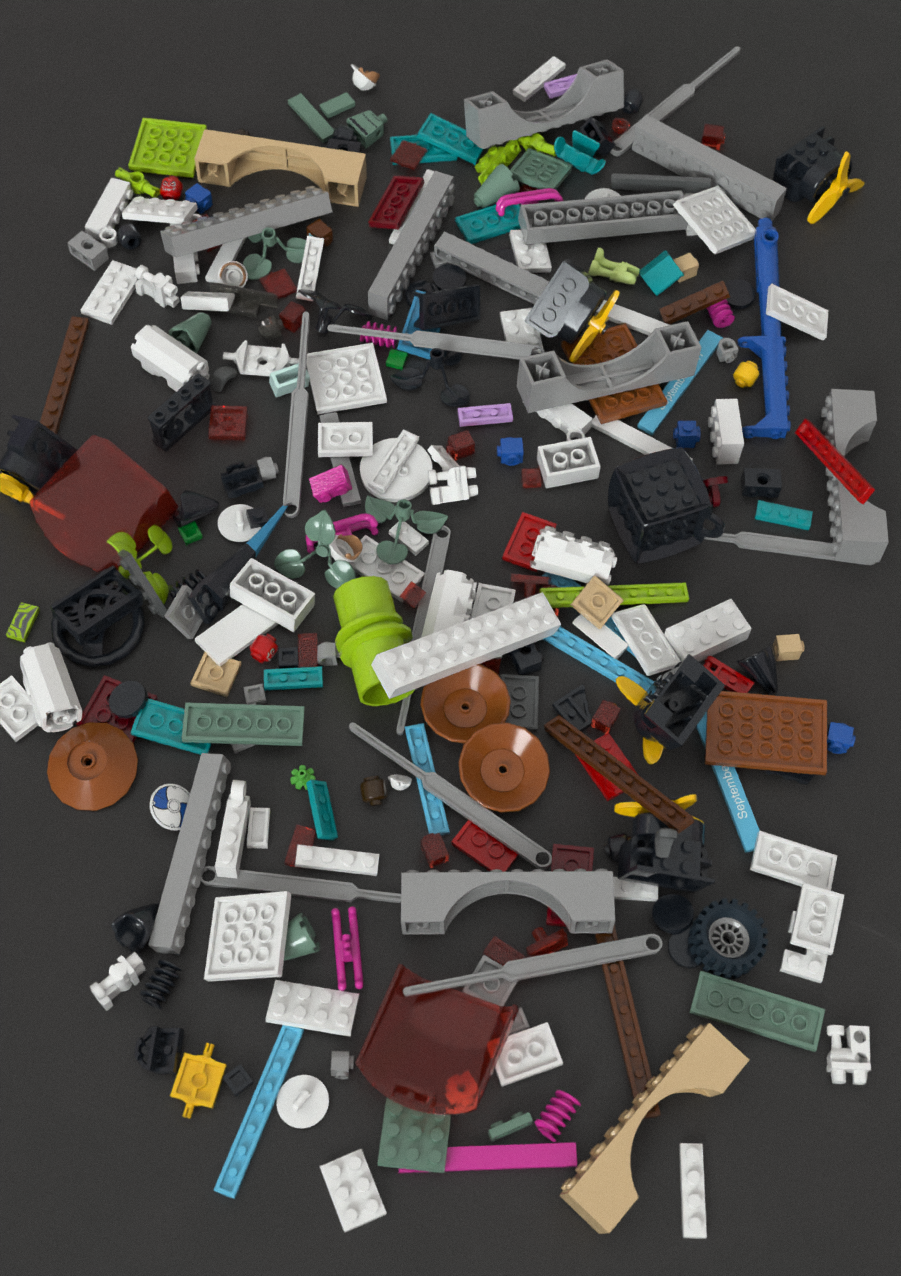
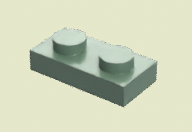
(502, 1129)

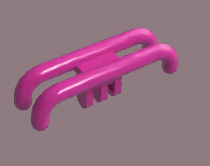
(528, 197)
(345, 528)
(347, 948)

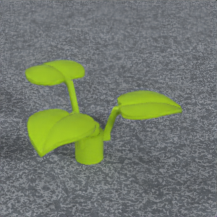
(161, 540)

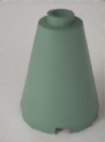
(496, 185)
(192, 331)
(300, 938)

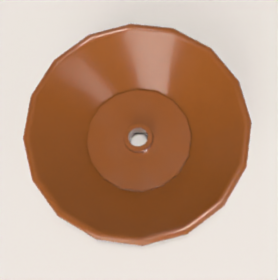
(474, 687)
(510, 748)
(103, 780)

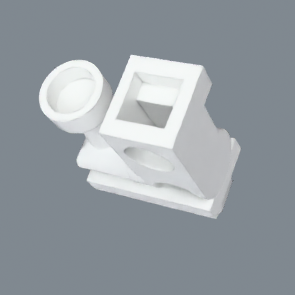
(157, 287)
(457, 484)
(119, 979)
(854, 1058)

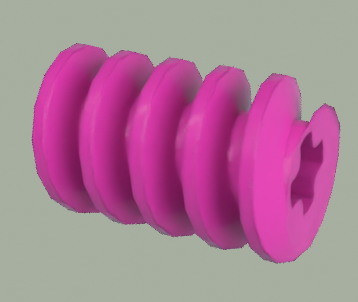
(721, 314)
(389, 342)
(556, 1113)

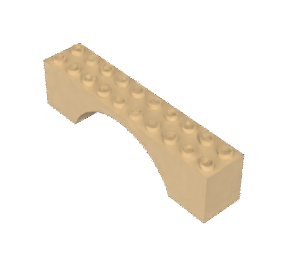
(228, 157)
(604, 1183)

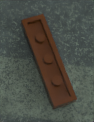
(694, 303)

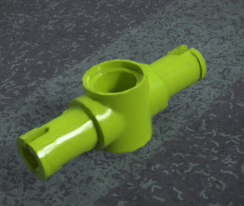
(536, 143)
(137, 182)

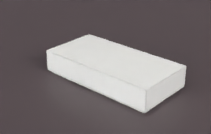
(258, 828)

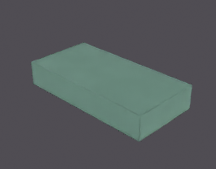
(337, 105)

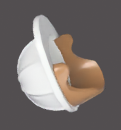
(364, 80)
(233, 274)
(346, 548)

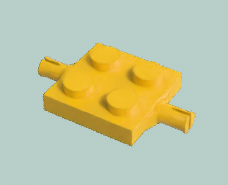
(198, 1080)

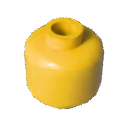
(746, 374)

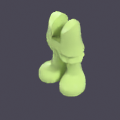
(619, 272)

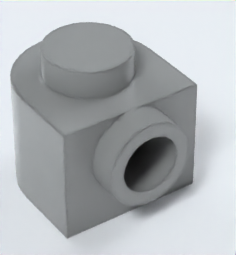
(727, 350)
(267, 469)
(327, 654)
(340, 1064)

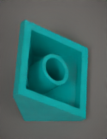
(661, 273)

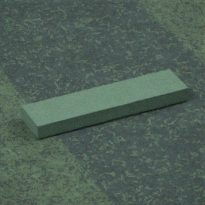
(311, 117)

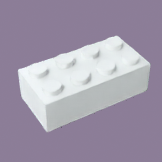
(272, 595)
(709, 632)

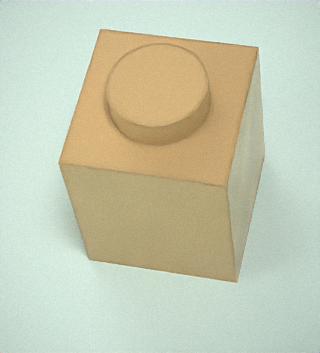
(688, 265)
(788, 647)

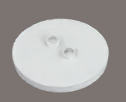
(410, 479)

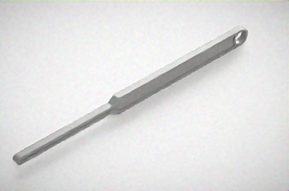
(674, 101)
(448, 342)
(297, 428)
(782, 545)
(434, 565)
(463, 804)
(298, 886)
(549, 964)

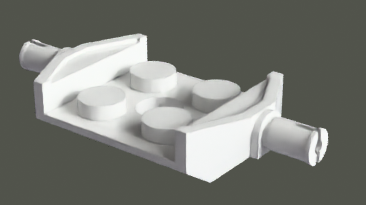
(248, 358)

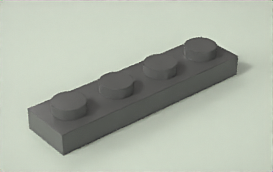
(138, 578)

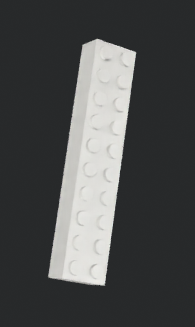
(465, 645)

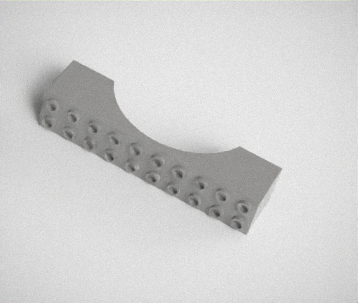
(594, 91)
(663, 357)
(856, 528)
(578, 896)

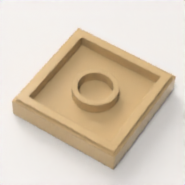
(597, 602)
(215, 678)

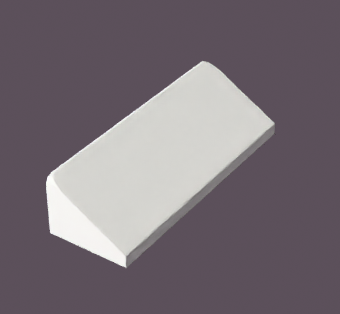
(207, 301)
(603, 637)

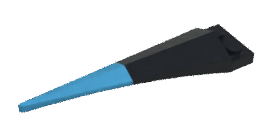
(214, 591)

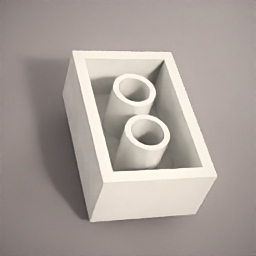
(726, 431)
(568, 462)

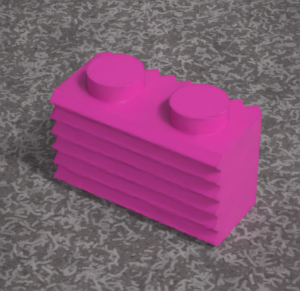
(330, 483)

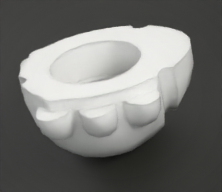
(399, 782)

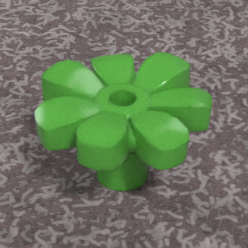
(302, 777)

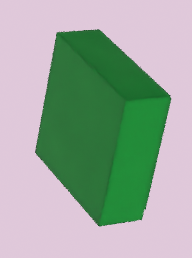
(396, 359)
(190, 533)

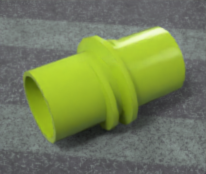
(368, 629)

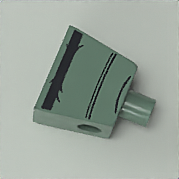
(367, 127)

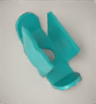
(580, 154)

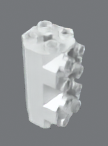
(167, 357)
(572, 557)
(450, 601)
(50, 688)

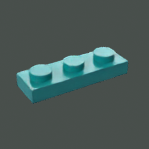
(783, 515)
(293, 678)
(322, 810)

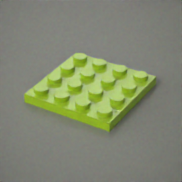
(166, 147)

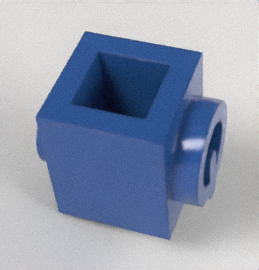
(201, 196)
(686, 434)
(510, 451)
(839, 737)

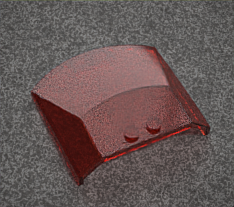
(95, 498)
(434, 1047)

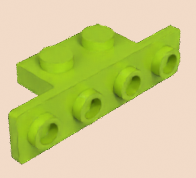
(497, 156)

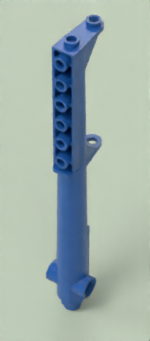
(771, 344)

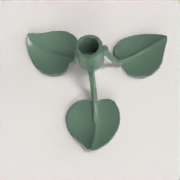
(259, 266)
(426, 522)
(319, 529)

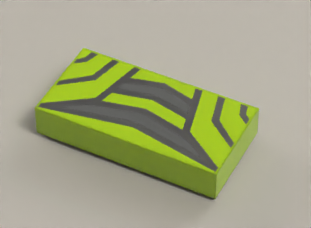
(23, 622)

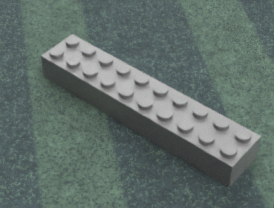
(693, 159)
(600, 217)
(245, 221)
(411, 246)

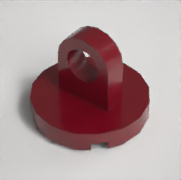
(713, 490)

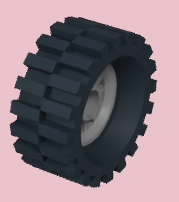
(742, 952)

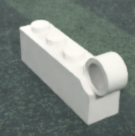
(108, 212)
(185, 266)
(568, 419)
(233, 831)

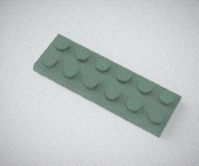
(243, 724)
(757, 1011)

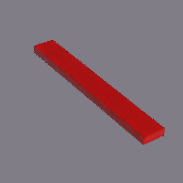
(835, 461)

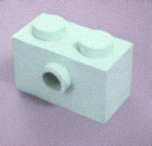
(285, 380)

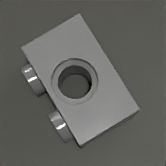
(88, 250)

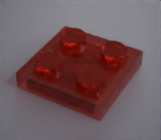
(228, 423)

